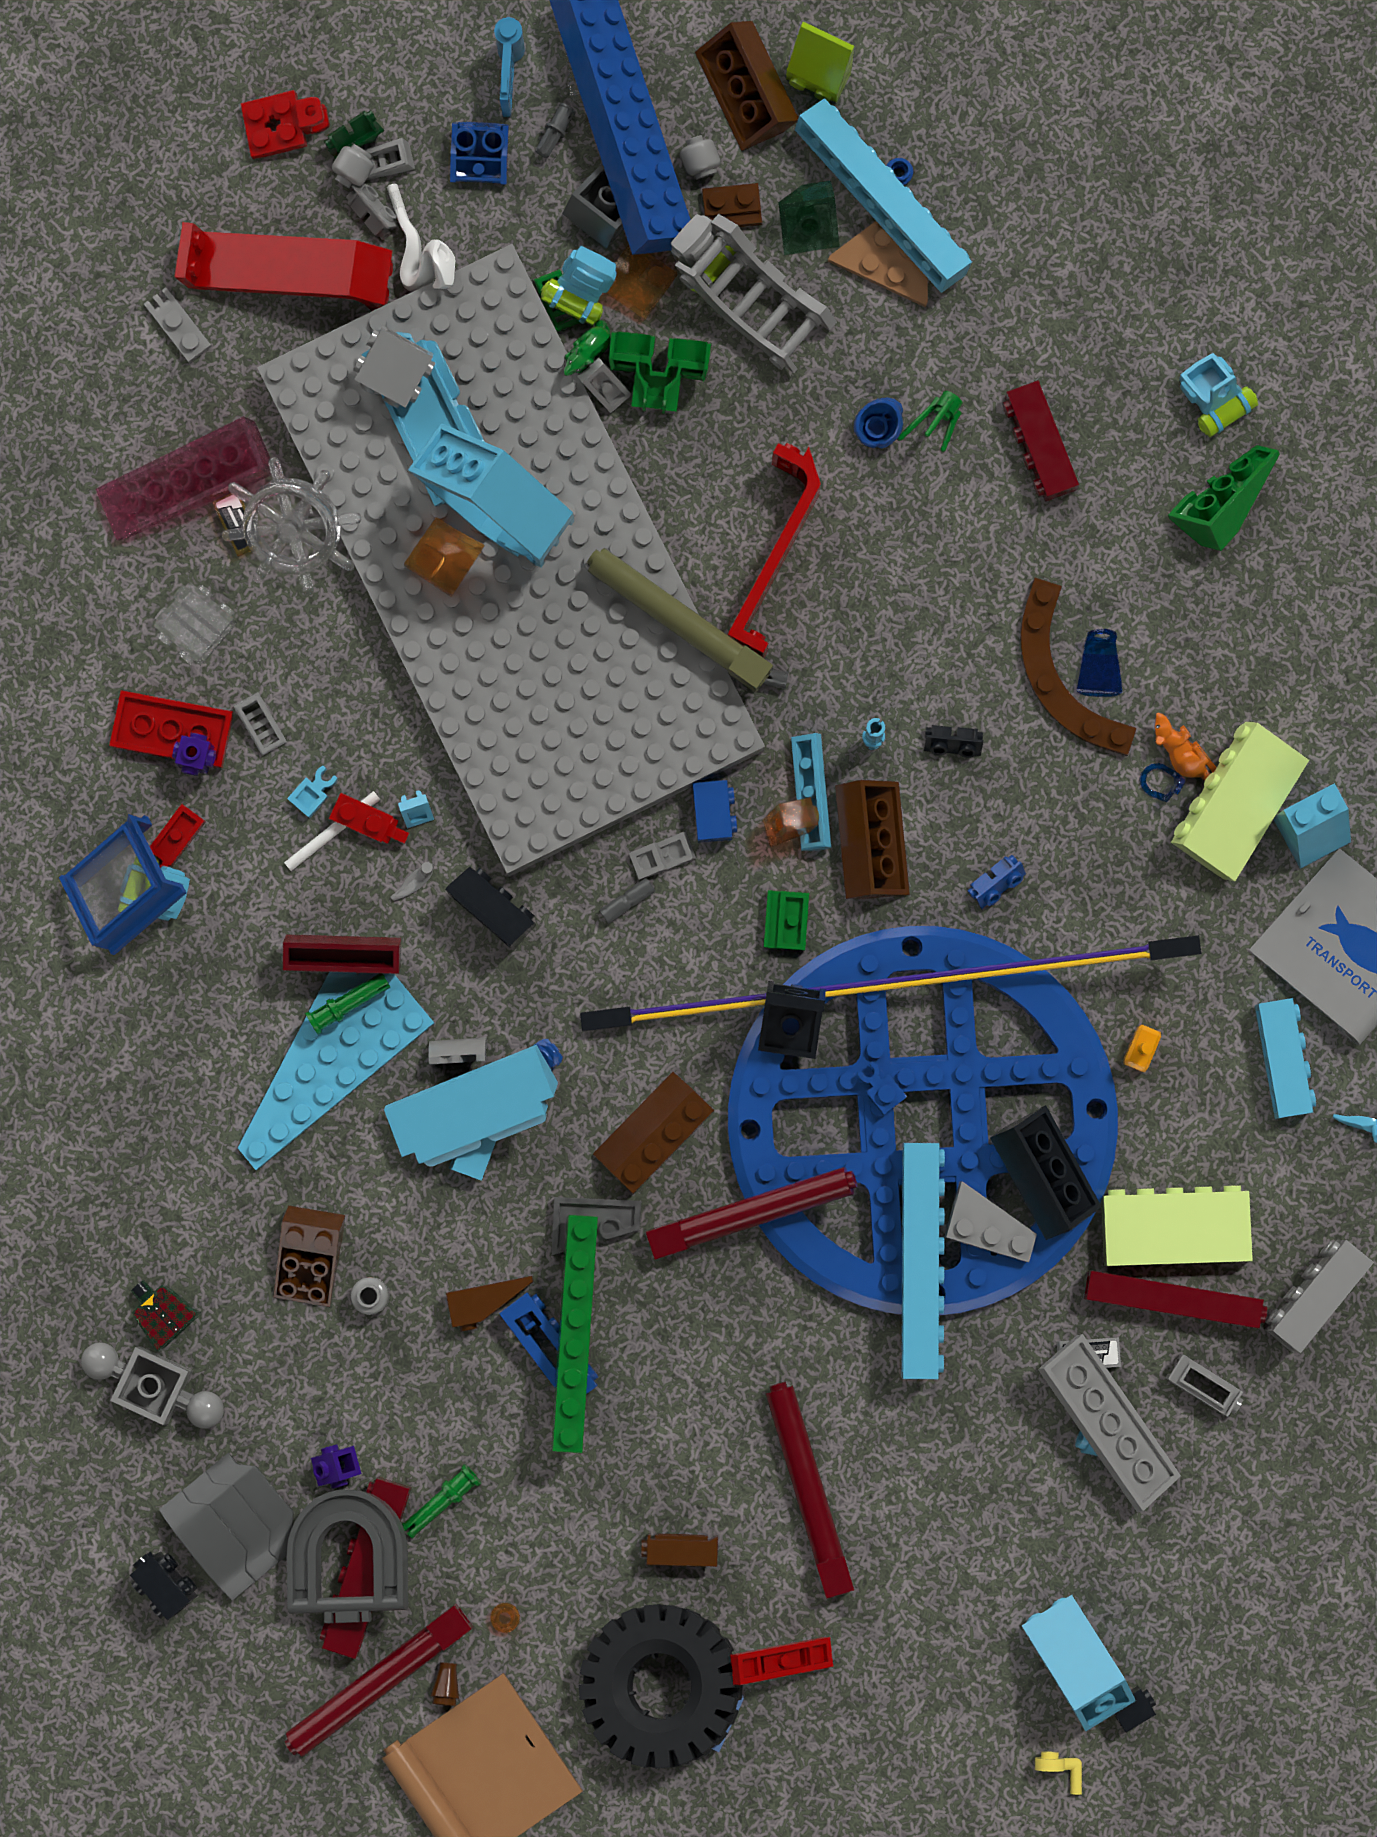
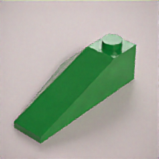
(1221, 509)

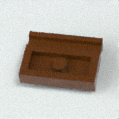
(734, 203)

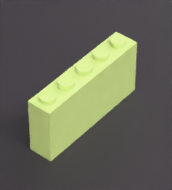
(1239, 800)
(1176, 1226)

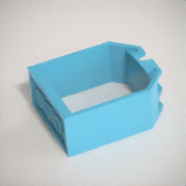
(492, 493)

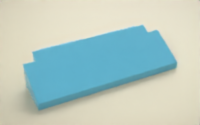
(432, 407)
(473, 1106)

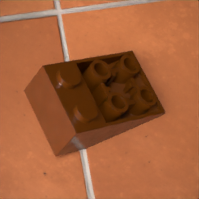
(308, 1255)

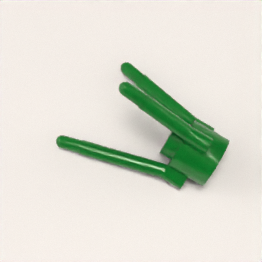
(945, 408)

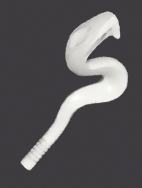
(421, 267)

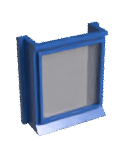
(120, 887)

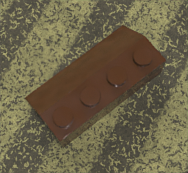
(746, 84)
(872, 839)
(653, 1132)

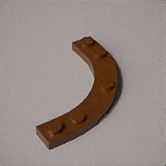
(1048, 685)

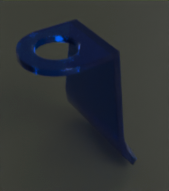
(1100, 666)

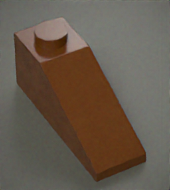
(480, 1302)

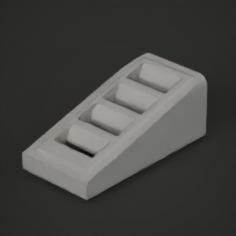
(405, 164)
(247, 702)

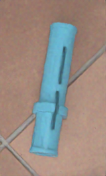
(874, 734)

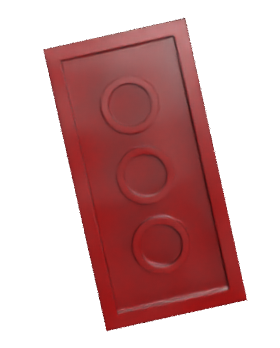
(155, 725)

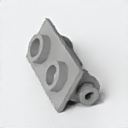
(364, 201)

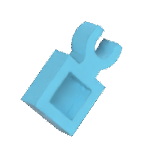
(310, 795)

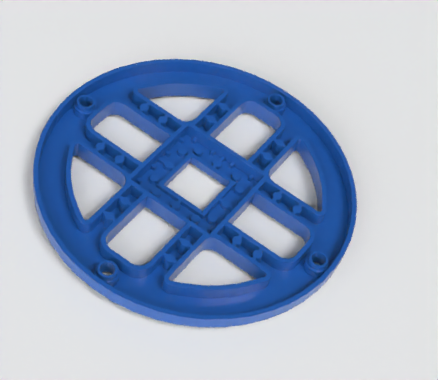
(964, 1071)

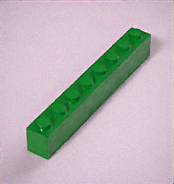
(574, 1334)

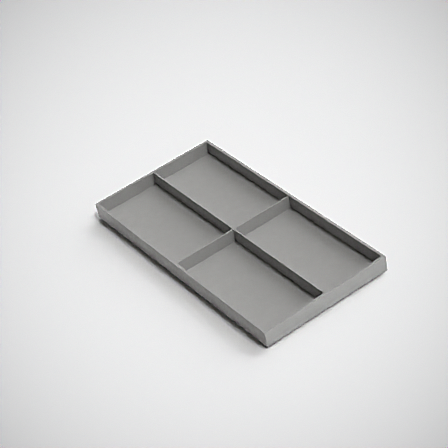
(537, 678)

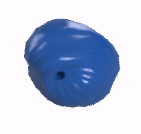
(874, 428)

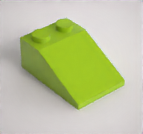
(820, 63)

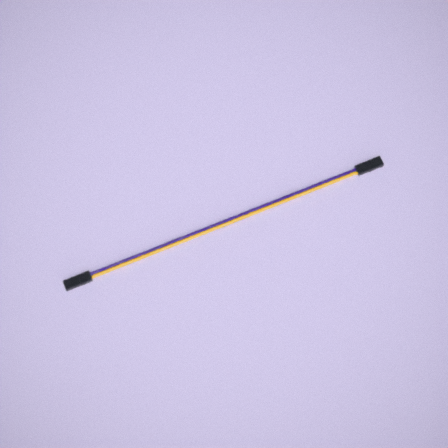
(1157, 951)

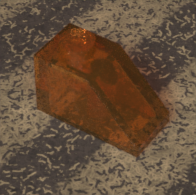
(790, 821)

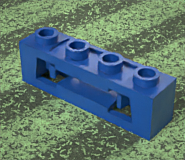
(521, 1309)

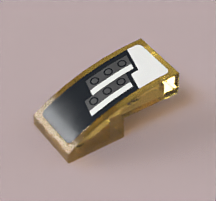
(231, 512)

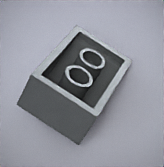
(595, 209)

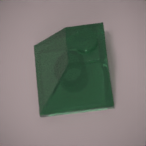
(809, 219)

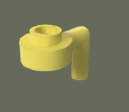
(1052, 1763)

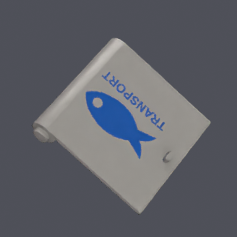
(1330, 947)

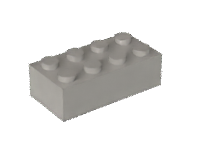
(1318, 1295)

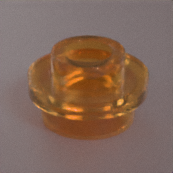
(505, 1608)

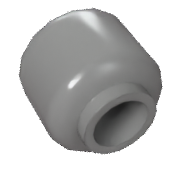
(700, 157)
(352, 166)
(370, 1295)

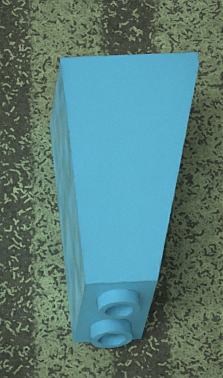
(1078, 1662)

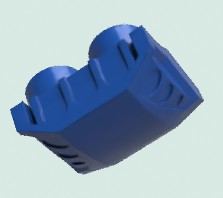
(474, 156)

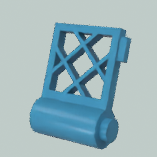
(510, 49)

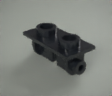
(966, 743)

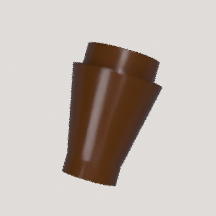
(446, 1685)

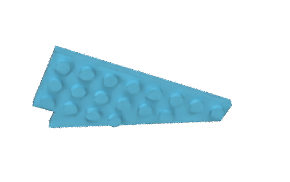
(332, 1065)

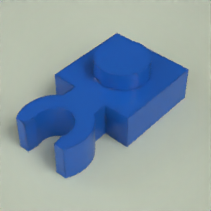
(884, 1092)

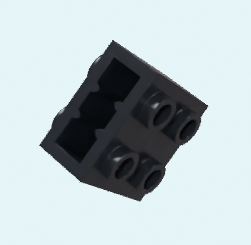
(162, 1584)

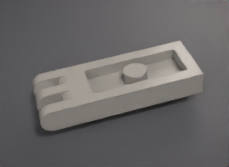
(178, 326)

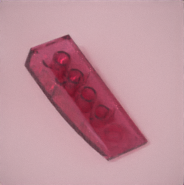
(185, 479)

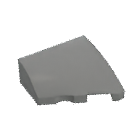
(457, 1050)

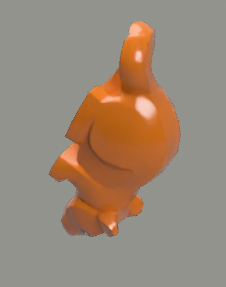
(1186, 757)

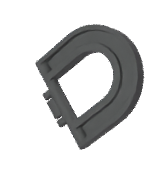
(389, 1557)

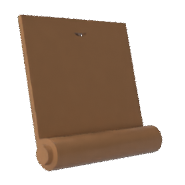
(478, 1770)

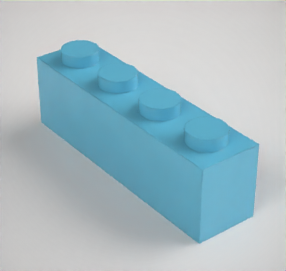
(1284, 1058)

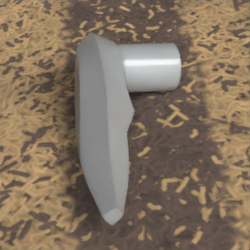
(414, 881)

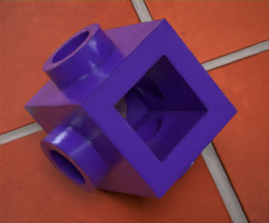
(201, 762)
(335, 1466)

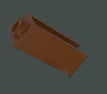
(680, 1550)

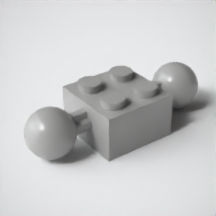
(152, 1385)

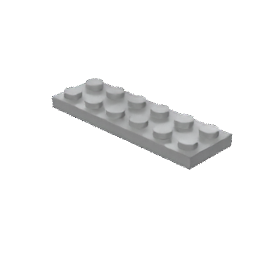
(1109, 1422)

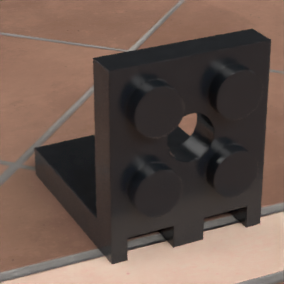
(797, 1003)

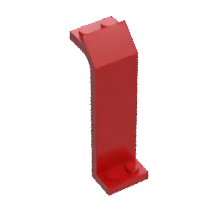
(284, 265)
(802, 467)

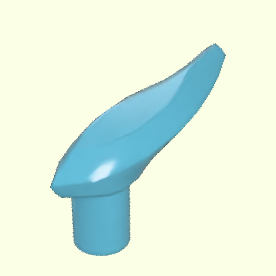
(1360, 1122)

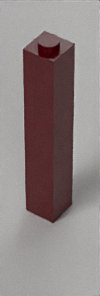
(1175, 1299)

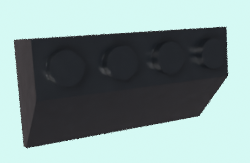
(1046, 1173)

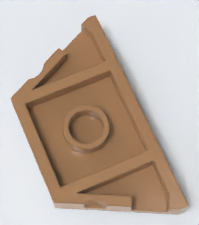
(882, 262)

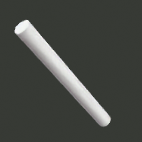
(323, 838)

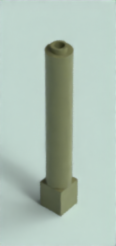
(736, 659)

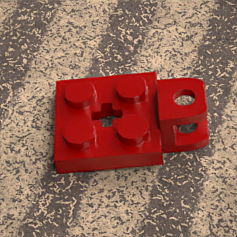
(295, 119)

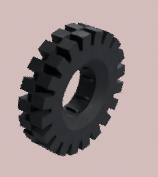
(610, 1693)

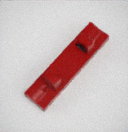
(781, 1660)

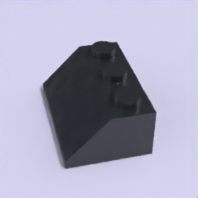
(491, 906)

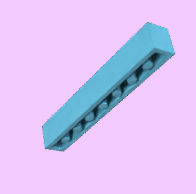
(883, 195)
(921, 1260)

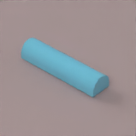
(811, 783)

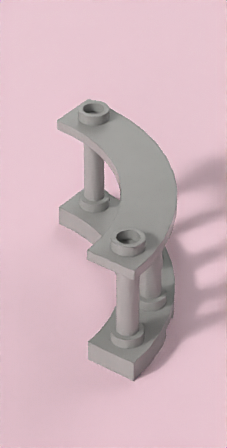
(768, 276)

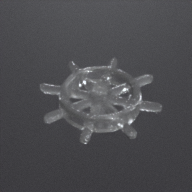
(291, 526)

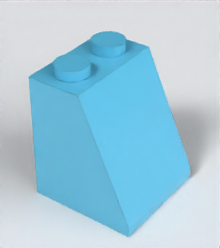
(1315, 825)

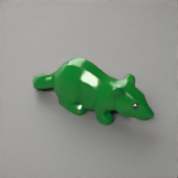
(587, 348)

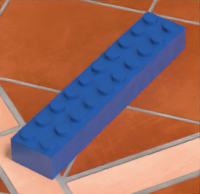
(623, 122)

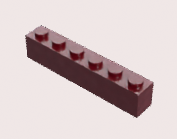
(358, 1577)

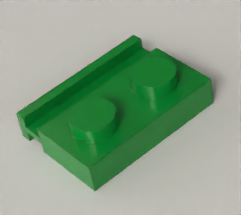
(786, 920)

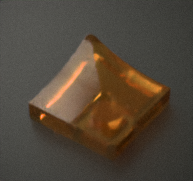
(640, 282)
(444, 556)

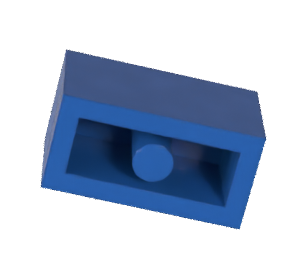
(713, 811)

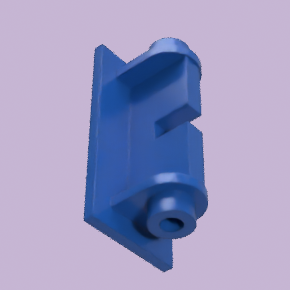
(988, 891)

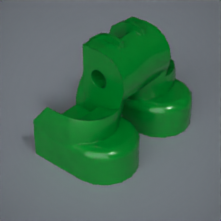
(652, 388)

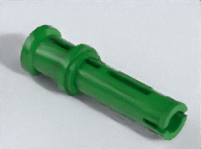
(336, 1009)
(451, 1492)

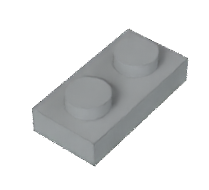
(604, 385)

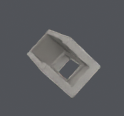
(1231, 1403)

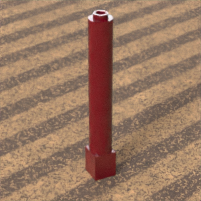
(751, 1212)
(809, 1490)
(378, 1681)

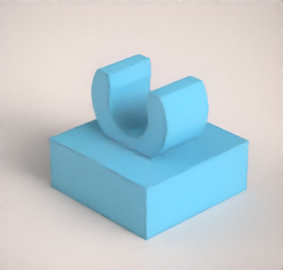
(415, 810)

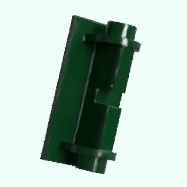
(364, 131)

